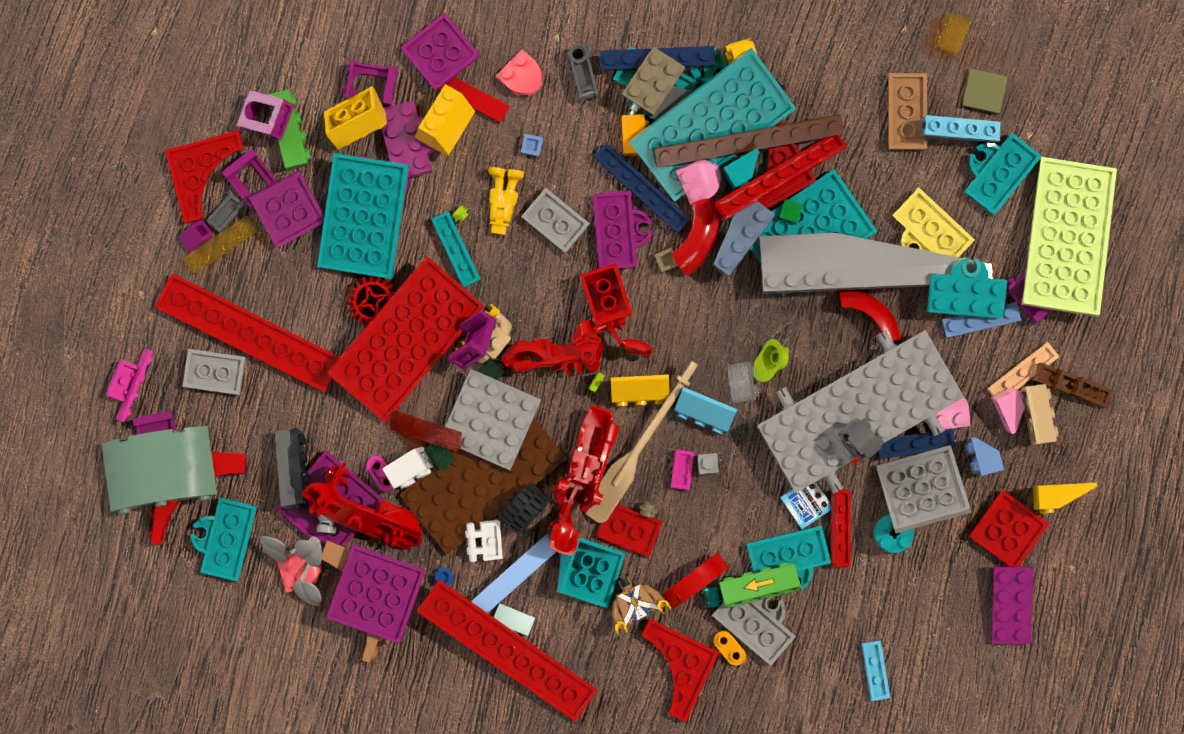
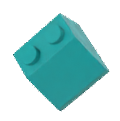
(740, 171)

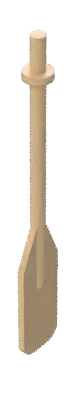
(623, 471)

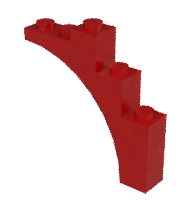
(223, 465)

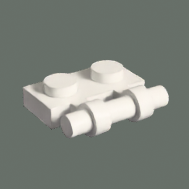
(490, 541)

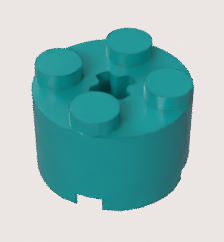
(886, 542)

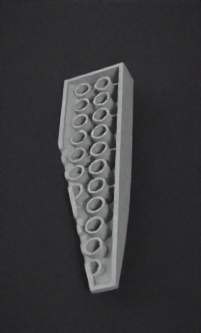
(846, 263)

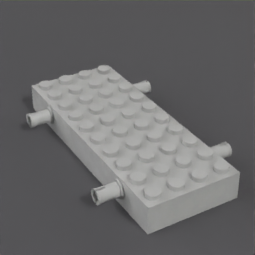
(889, 392)

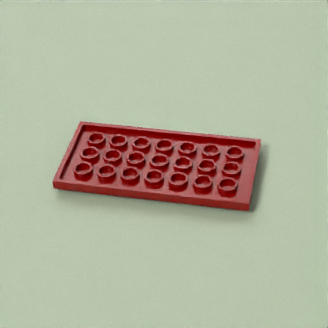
(404, 339)

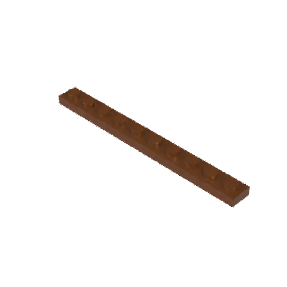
(748, 140)

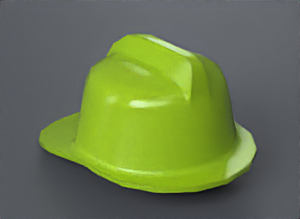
(770, 360)

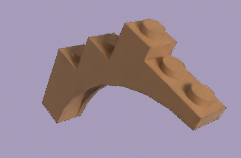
(337, 556)

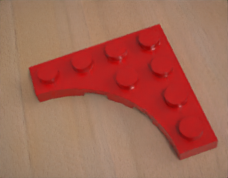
(777, 156)
(192, 167)
(688, 662)

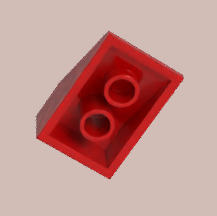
(606, 294)

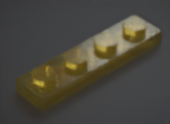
(220, 245)

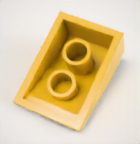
(1051, 497)

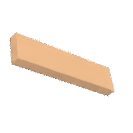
(1025, 370)

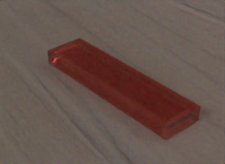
(426, 431)

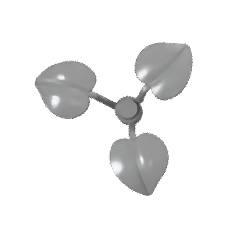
(310, 552)

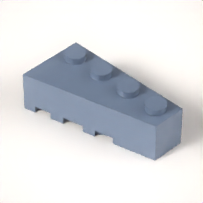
(741, 236)

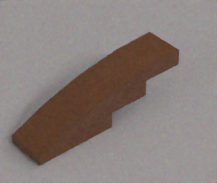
(1073, 385)

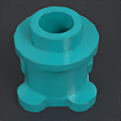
(711, 596)

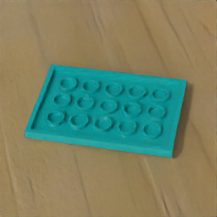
(825, 209)
(363, 215)

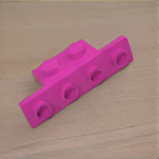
(126, 382)

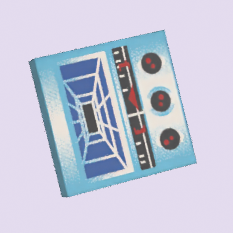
(807, 504)

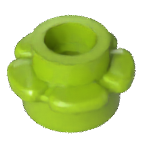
(460, 214)

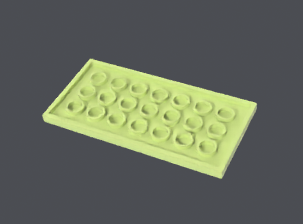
(1069, 237)

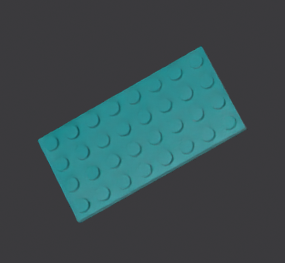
(732, 101)

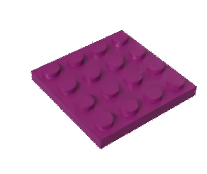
(355, 491)
(375, 593)

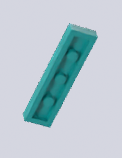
(455, 249)

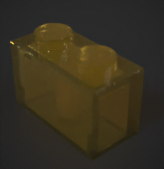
(952, 35)

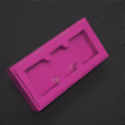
(682, 469)

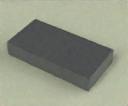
(225, 213)

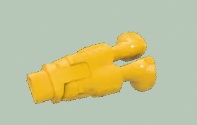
(502, 201)

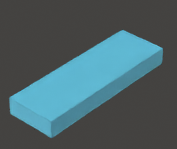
(875, 670)

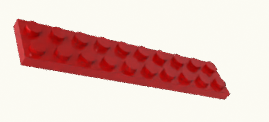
(247, 332)
(507, 650)

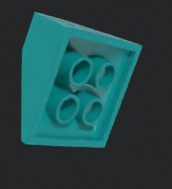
(590, 572)

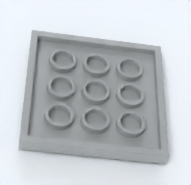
(492, 418)
(923, 489)

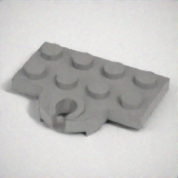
(758, 627)

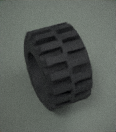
(524, 508)

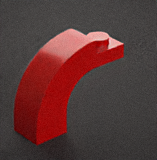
(696, 580)

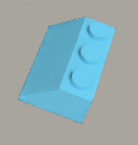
(704, 411)

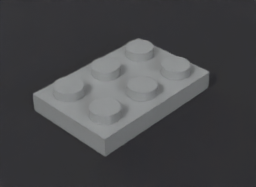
(555, 220)
(214, 372)

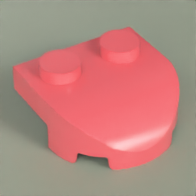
(521, 75)
(292, 570)

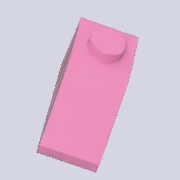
(1010, 408)

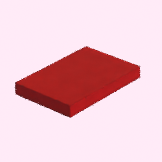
(630, 530)

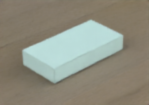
(514, 619)

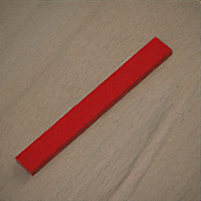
(779, 176)

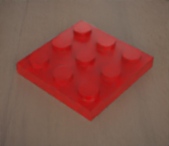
(1008, 529)

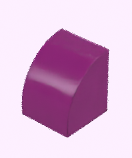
(196, 235)

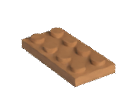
(905, 108)

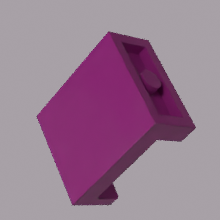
(1015, 290)
(479, 332)
(155, 422)

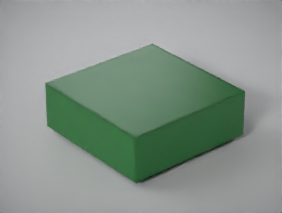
(790, 211)

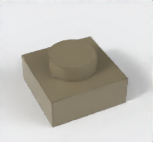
(665, 260)

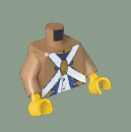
(635, 603)

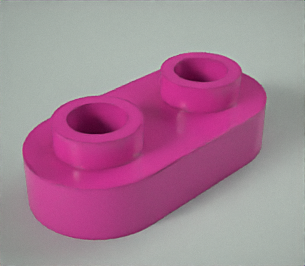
(378, 475)

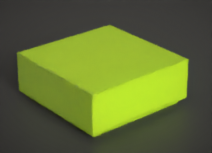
(596, 382)

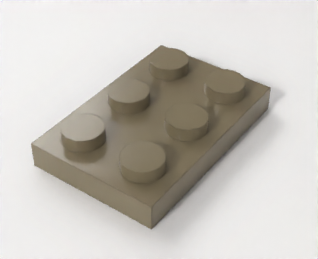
(653, 81)

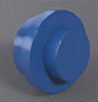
(444, 575)

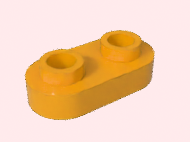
(729, 648)

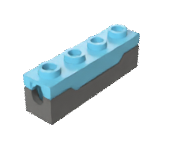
(959, 129)

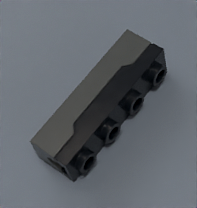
(291, 468)

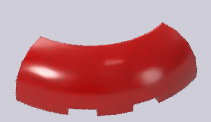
(701, 238)
(873, 308)

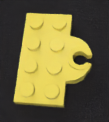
(931, 227)

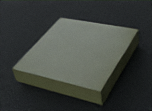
(984, 91)

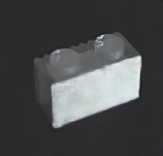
(741, 382)

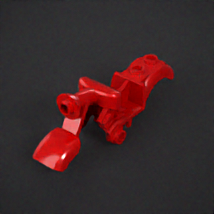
(584, 348)
(584, 476)

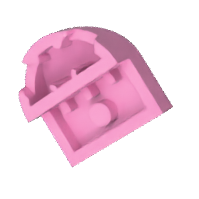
(699, 179)
(955, 415)

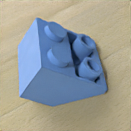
(984, 457)

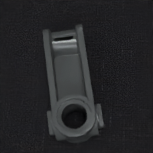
(582, 72)

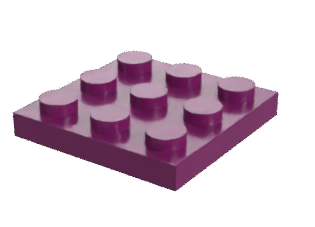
(440, 52)
(287, 209)

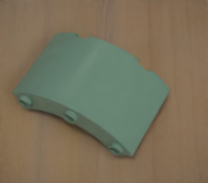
(159, 468)

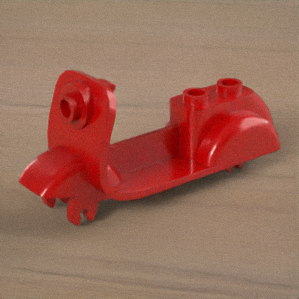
(385, 522)

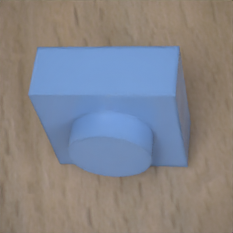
(532, 145)

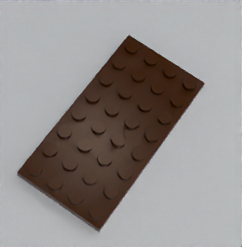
(478, 489)

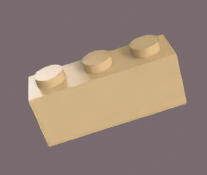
(1039, 415)

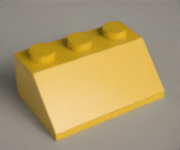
(354, 118)
(445, 121)
(640, 390)

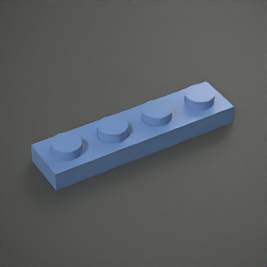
(966, 324)

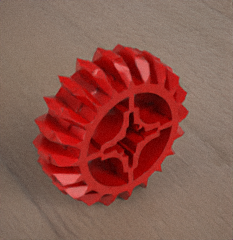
(364, 304)

